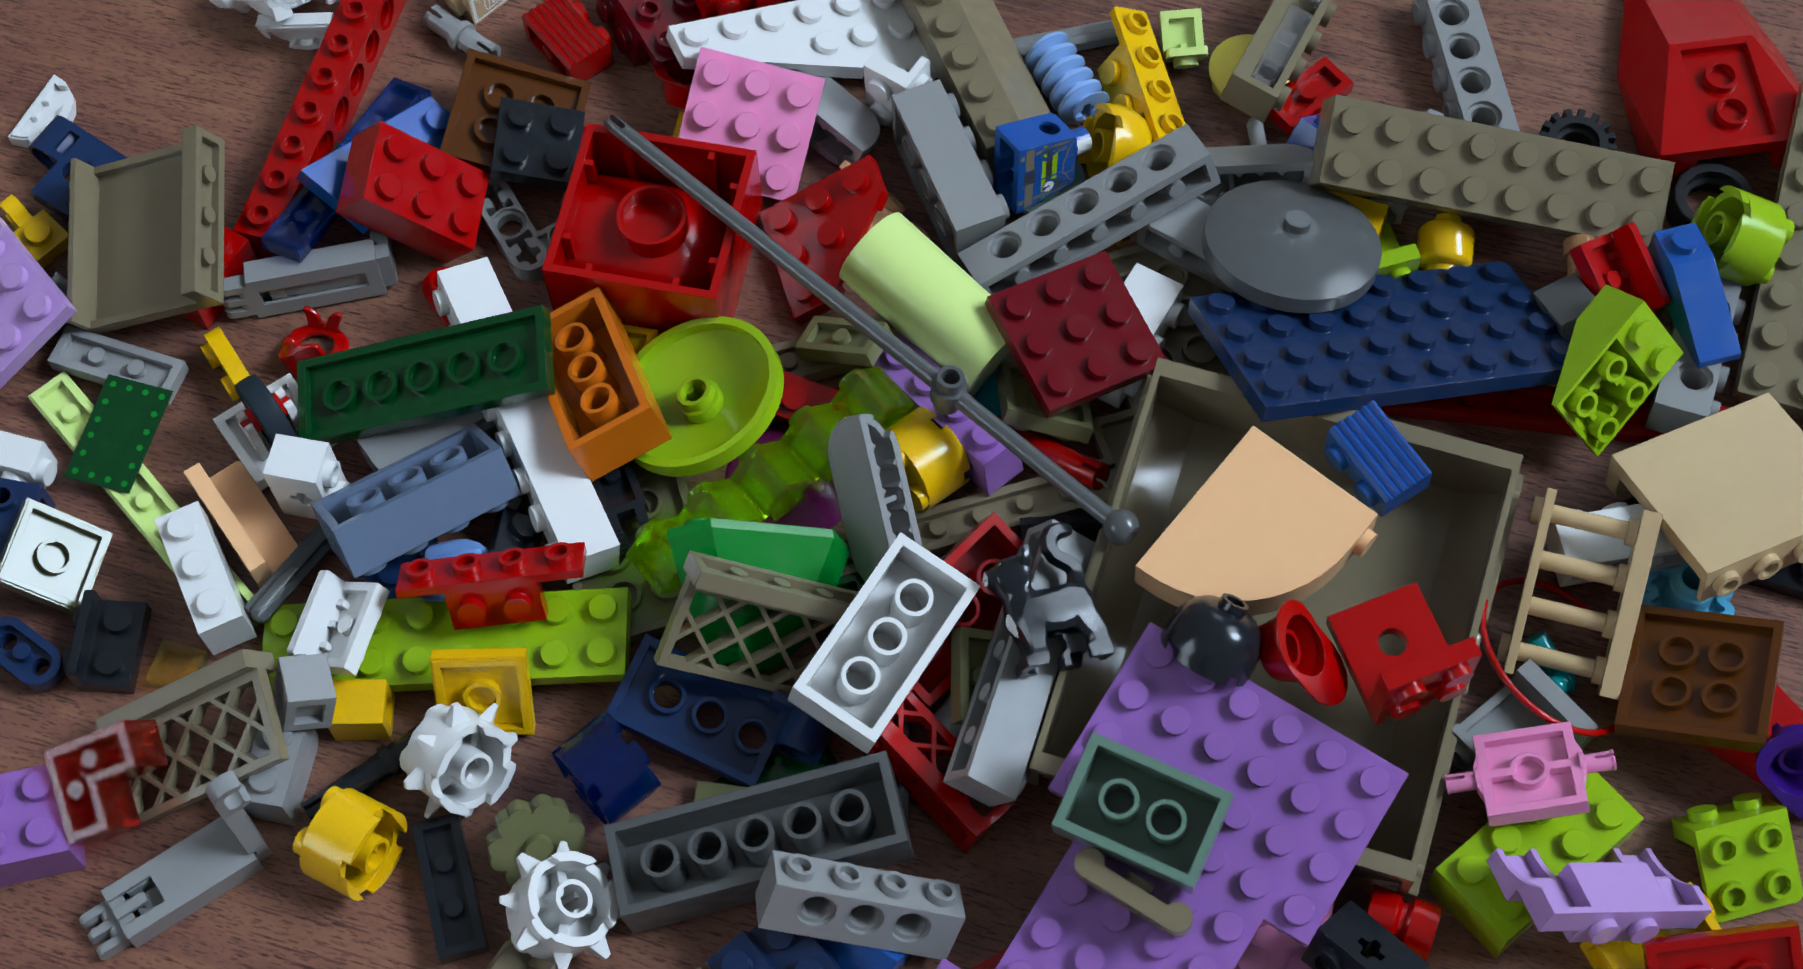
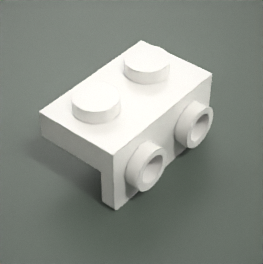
(885, 79)
(339, 621)

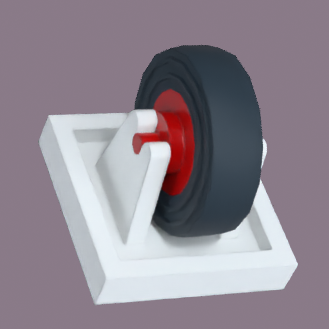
(257, 419)

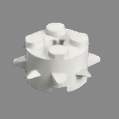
(458, 759)
(561, 906)

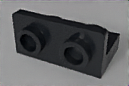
(107, 644)

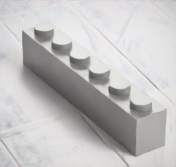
(1005, 709)

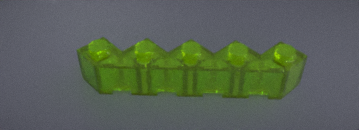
(771, 473)

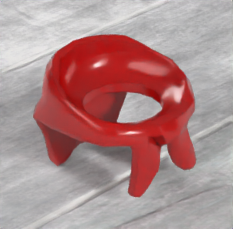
(294, 351)

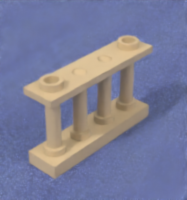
(1616, 625)

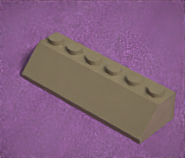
(977, 65)

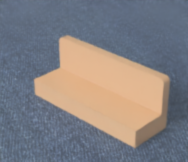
(244, 518)

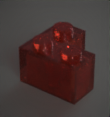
(94, 775)

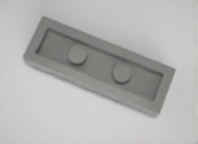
(96, 356)

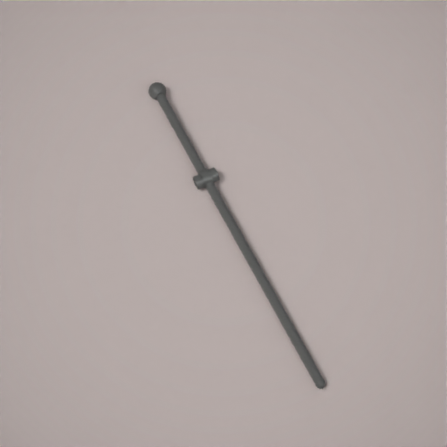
(946, 386)

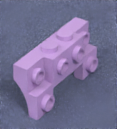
(1601, 900)

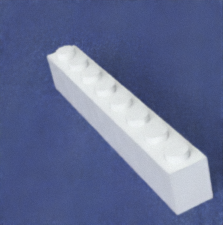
(529, 434)

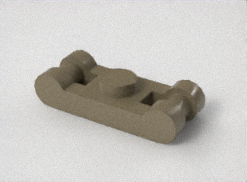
(1132, 894)

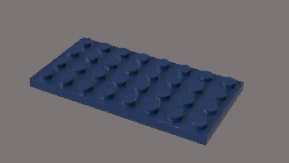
(1393, 346)

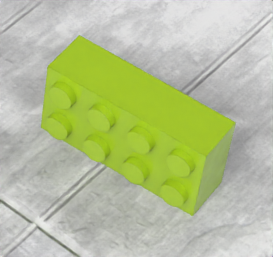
(1471, 890)

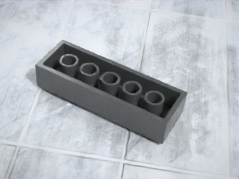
(717, 848)

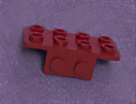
(643, 25)

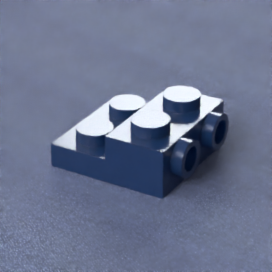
(772, 950)

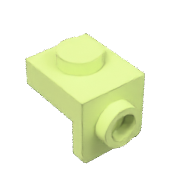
(1182, 37)

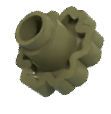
(534, 830)

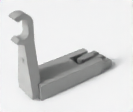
(322, 279)
(181, 876)

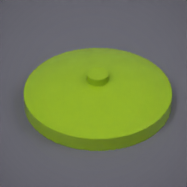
(715, 390)

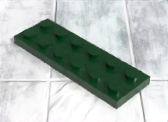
(426, 376)

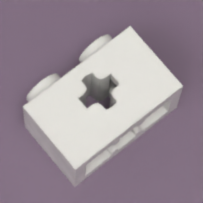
(302, 473)

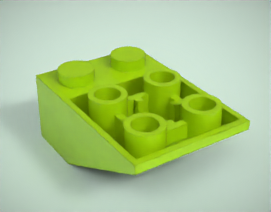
(1611, 366)

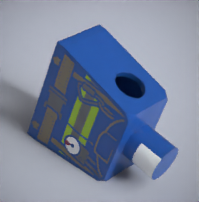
(1036, 159)

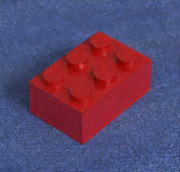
(412, 192)

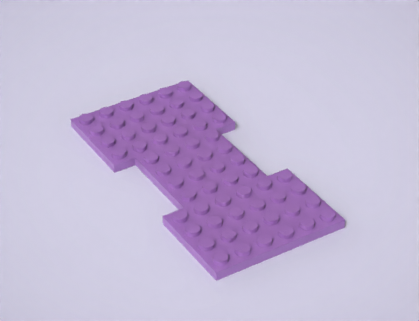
(1285, 848)

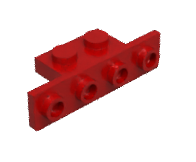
(493, 585)

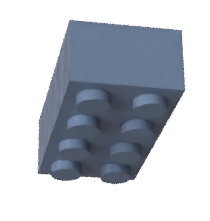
(416, 500)

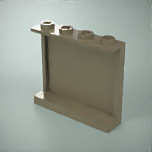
(147, 234)

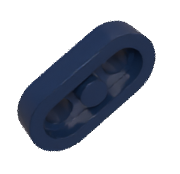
(29, 656)

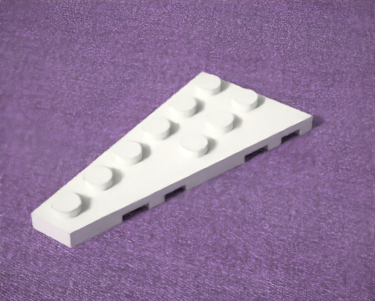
(807, 36)

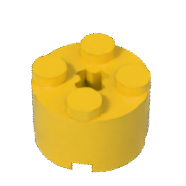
(931, 458)
(350, 842)

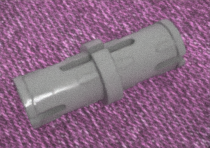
(458, 34)

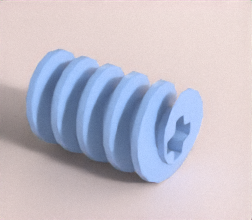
(1065, 78)

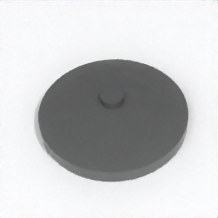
(1291, 246)

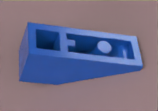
(1696, 294)

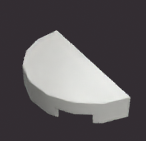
(302, 30)
(52, 101)

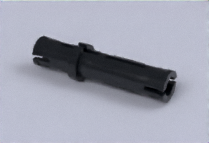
(367, 775)

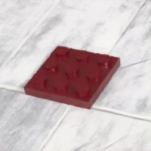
(1075, 333)

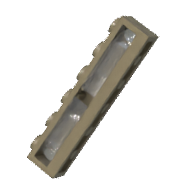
(1276, 56)

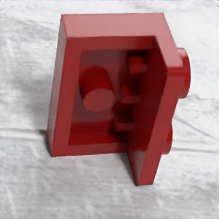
(1622, 263)

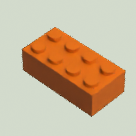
(601, 388)

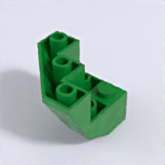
(786, 549)

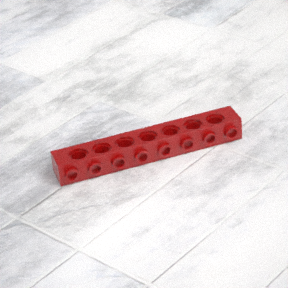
(320, 109)

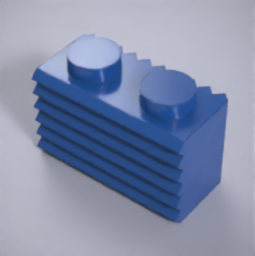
(1376, 459)

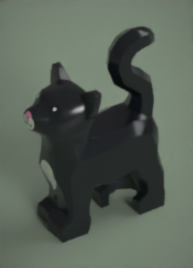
(1048, 613)

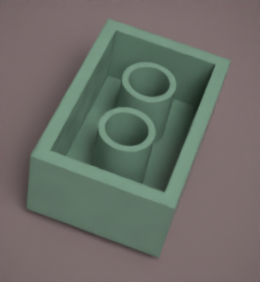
(1142, 812)

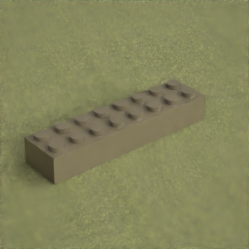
(1485, 171)

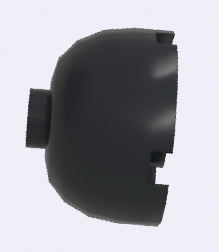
(1215, 637)

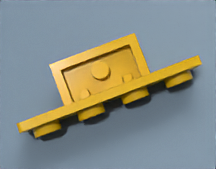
(1137, 75)

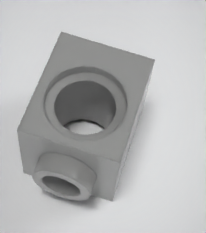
(304, 692)

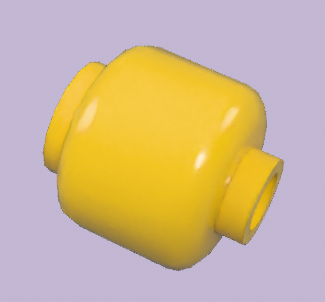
(1445, 243)

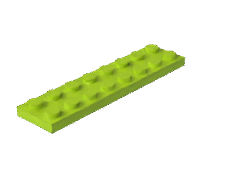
(578, 643)

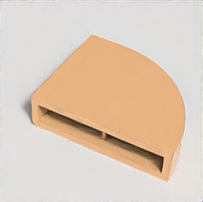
(1258, 532)

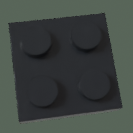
(536, 143)

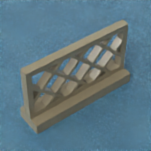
(756, 587)
(192, 697)

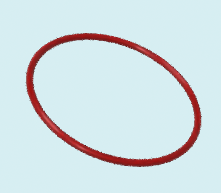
(1504, 678)

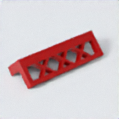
(925, 782)

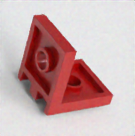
(1410, 680)

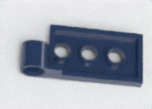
(54, 149)
(716, 749)

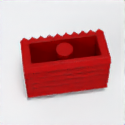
(568, 38)

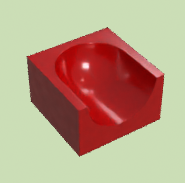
(646, 238)

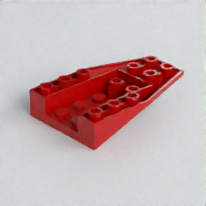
(1702, 82)

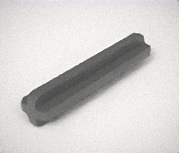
(288, 576)

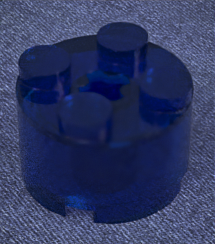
(606, 770)

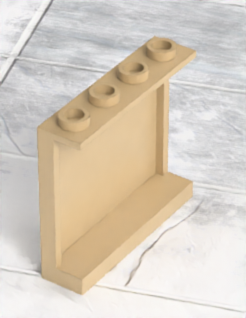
(1724, 492)

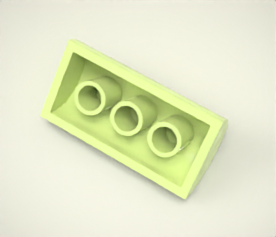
(926, 298)

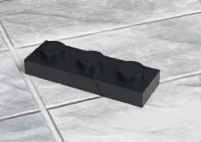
(450, 888)

